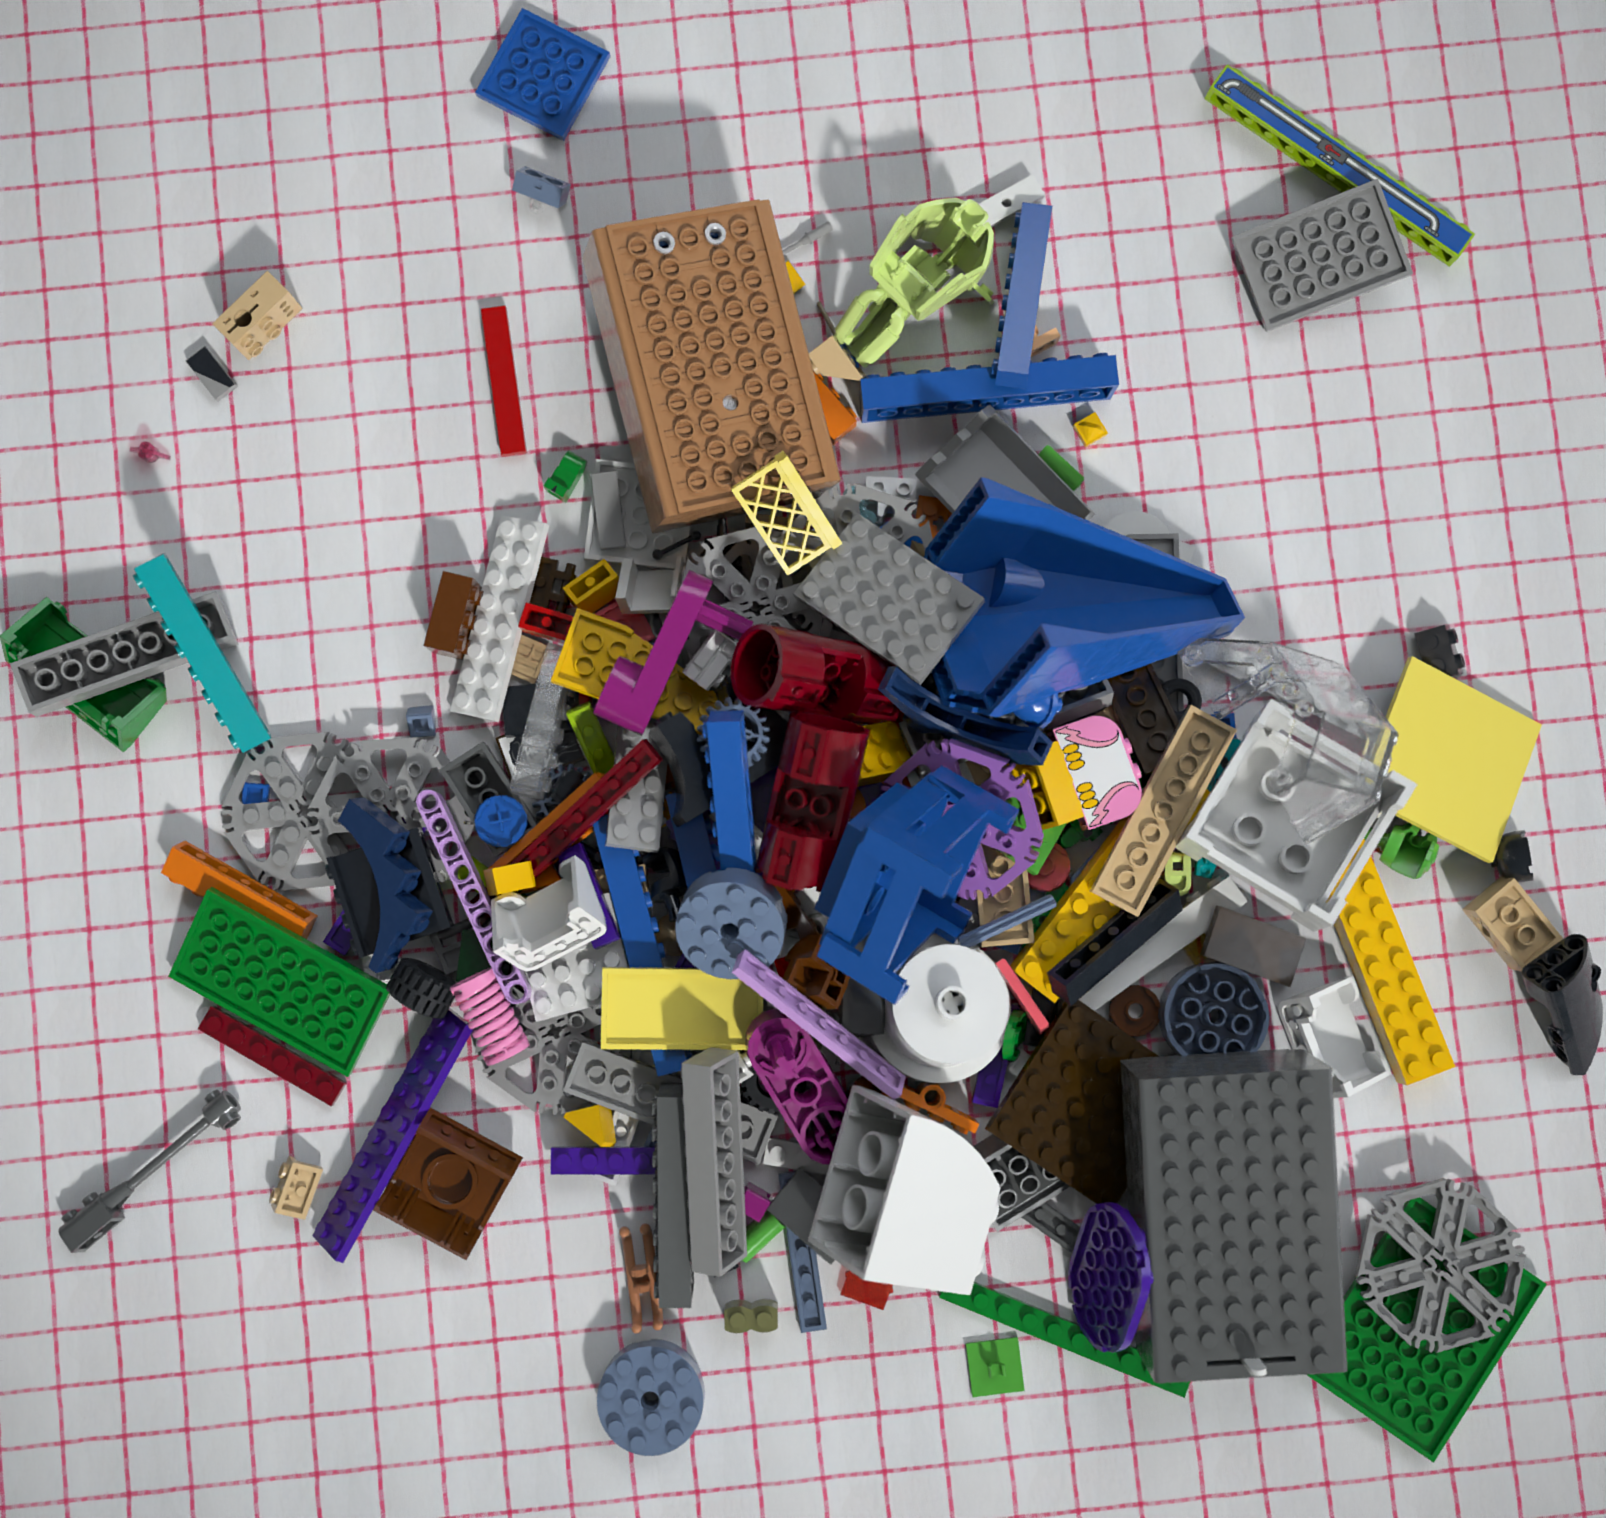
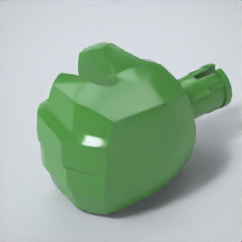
(1406, 851)

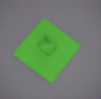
(995, 1366)

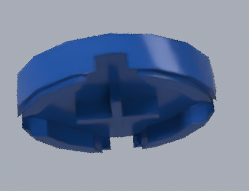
(501, 821)

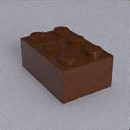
(453, 615)

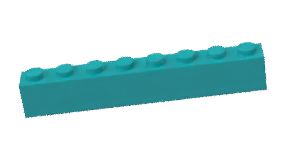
(202, 652)

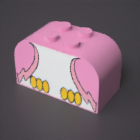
(1100, 769)

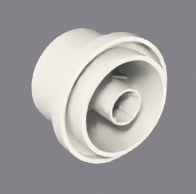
(927, 1040)

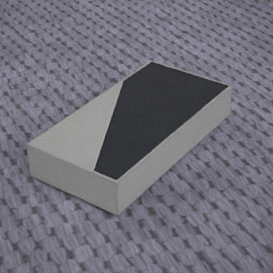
(211, 373)

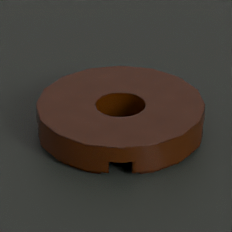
(1149, 1016)

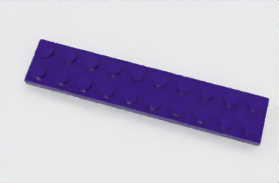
(391, 1134)

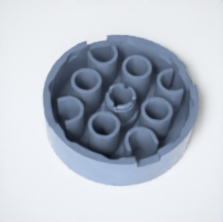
(734, 898)
(1211, 986)
(655, 1425)

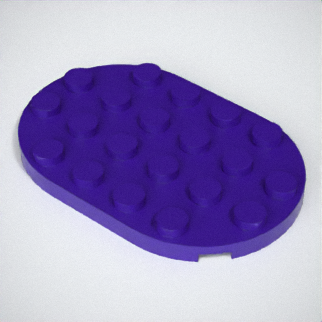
(1109, 1277)

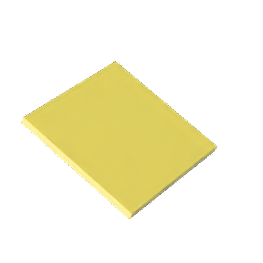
(1462, 756)

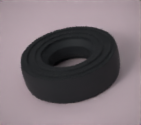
(1187, 688)

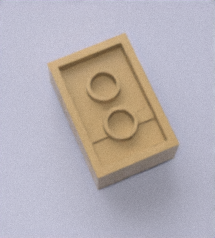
(258, 315)
(1512, 923)

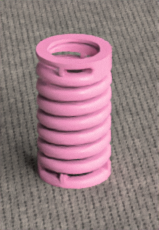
(498, 1008)

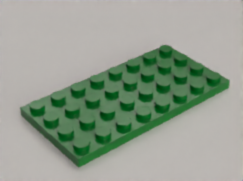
(279, 981)

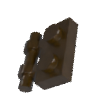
(544, 584)

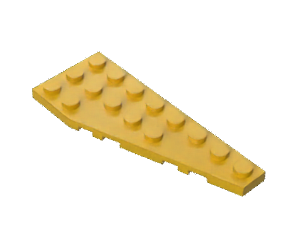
(592, 652)

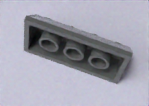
(478, 777)
(860, 1008)

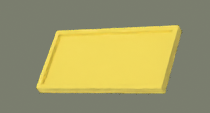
(674, 1009)

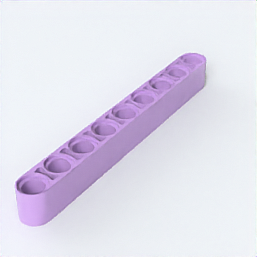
(465, 886)

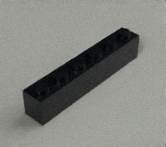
(1113, 944)

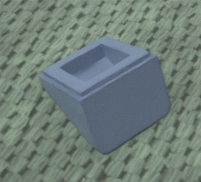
(421, 721)

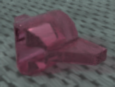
(149, 452)

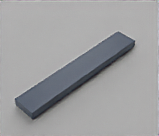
(805, 1278)

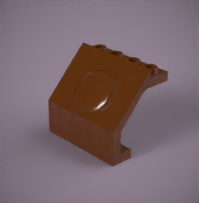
(448, 1183)

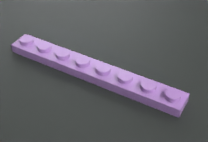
(818, 1024)

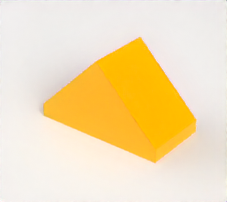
(509, 878)
(595, 1123)

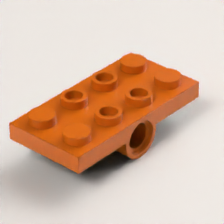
(937, 1108)

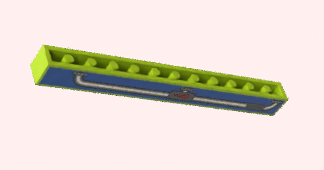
(1336, 162)

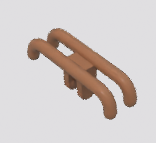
(641, 1277)

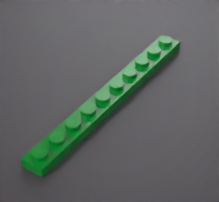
(1054, 1331)

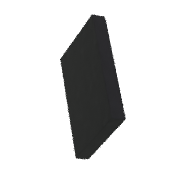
(517, 708)

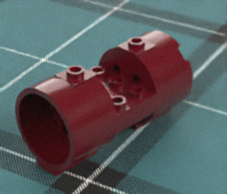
(810, 674)
(811, 799)

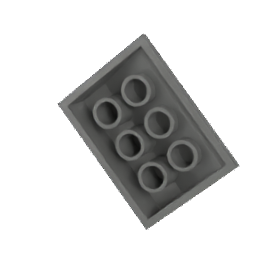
(1030, 1179)

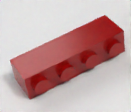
(545, 623)

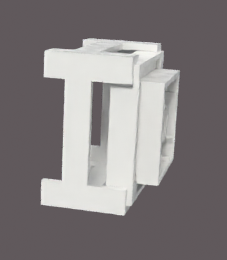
(1252, 836)

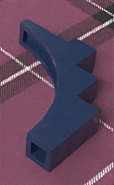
(928, 715)
(395, 877)

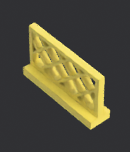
(806, 502)

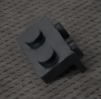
(1439, 649)

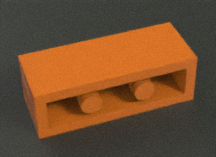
(839, 419)

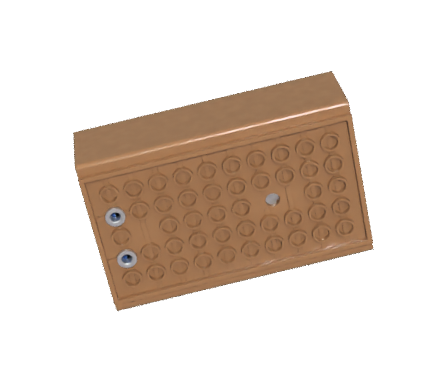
(707, 359)

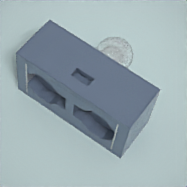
(541, 189)

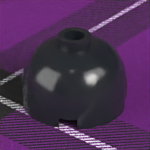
(1514, 857)

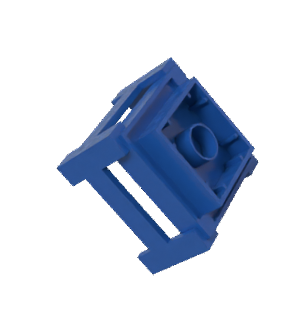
(902, 874)

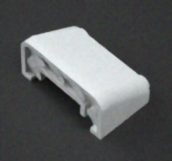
(550, 921)
(1326, 1028)

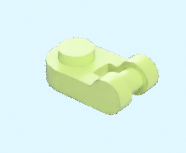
(1179, 878)

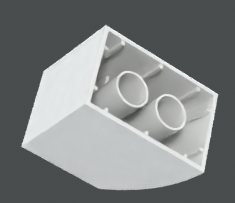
(904, 1198)

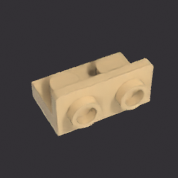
(295, 1188)

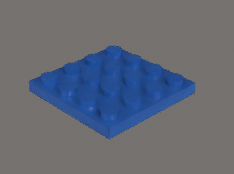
(543, 74)

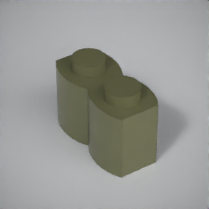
(743, 1316)

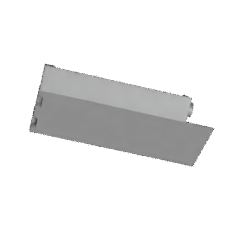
(996, 452)

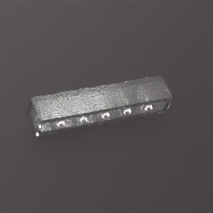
(542, 732)

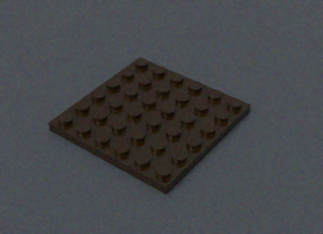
(1070, 1105)

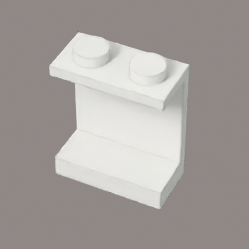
(648, 590)

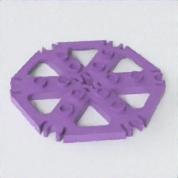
(1002, 785)

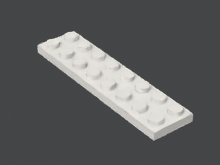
(496, 631)

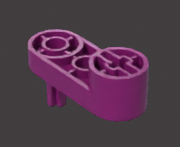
(636, 689)
(776, 1040)

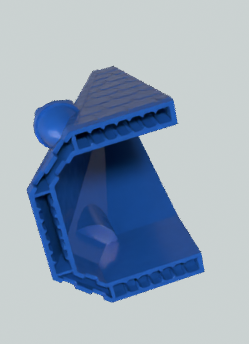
(1061, 604)

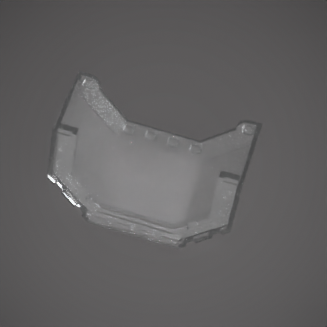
(1338, 734)

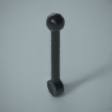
(658, 554)

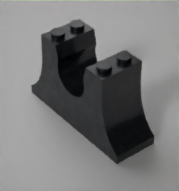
(688, 765)

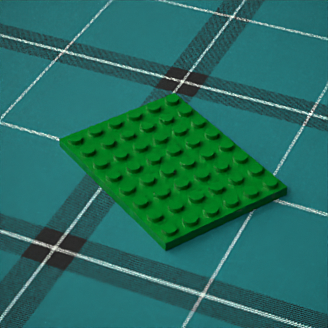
(1408, 1388)

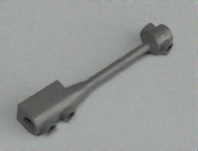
(102, 1210)

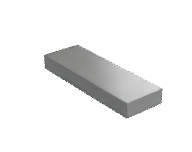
(608, 510)

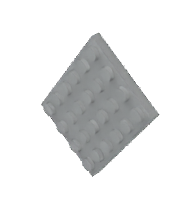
(1322, 255)
(889, 598)

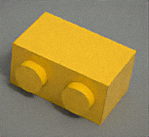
(593, 587)

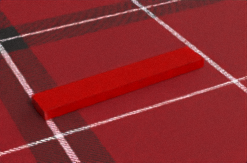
(503, 381)

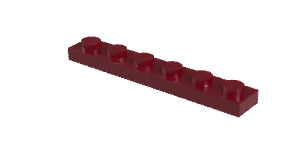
(272, 1055)

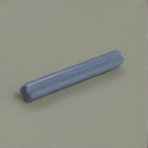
(1007, 921)

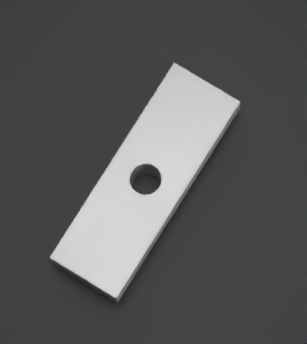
(1026, 191)

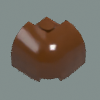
(813, 976)

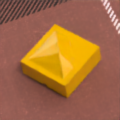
(1090, 429)

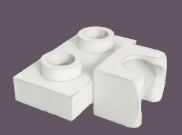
(899, 487)

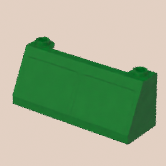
(116, 714)

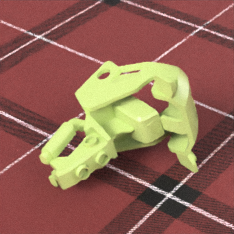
(912, 282)

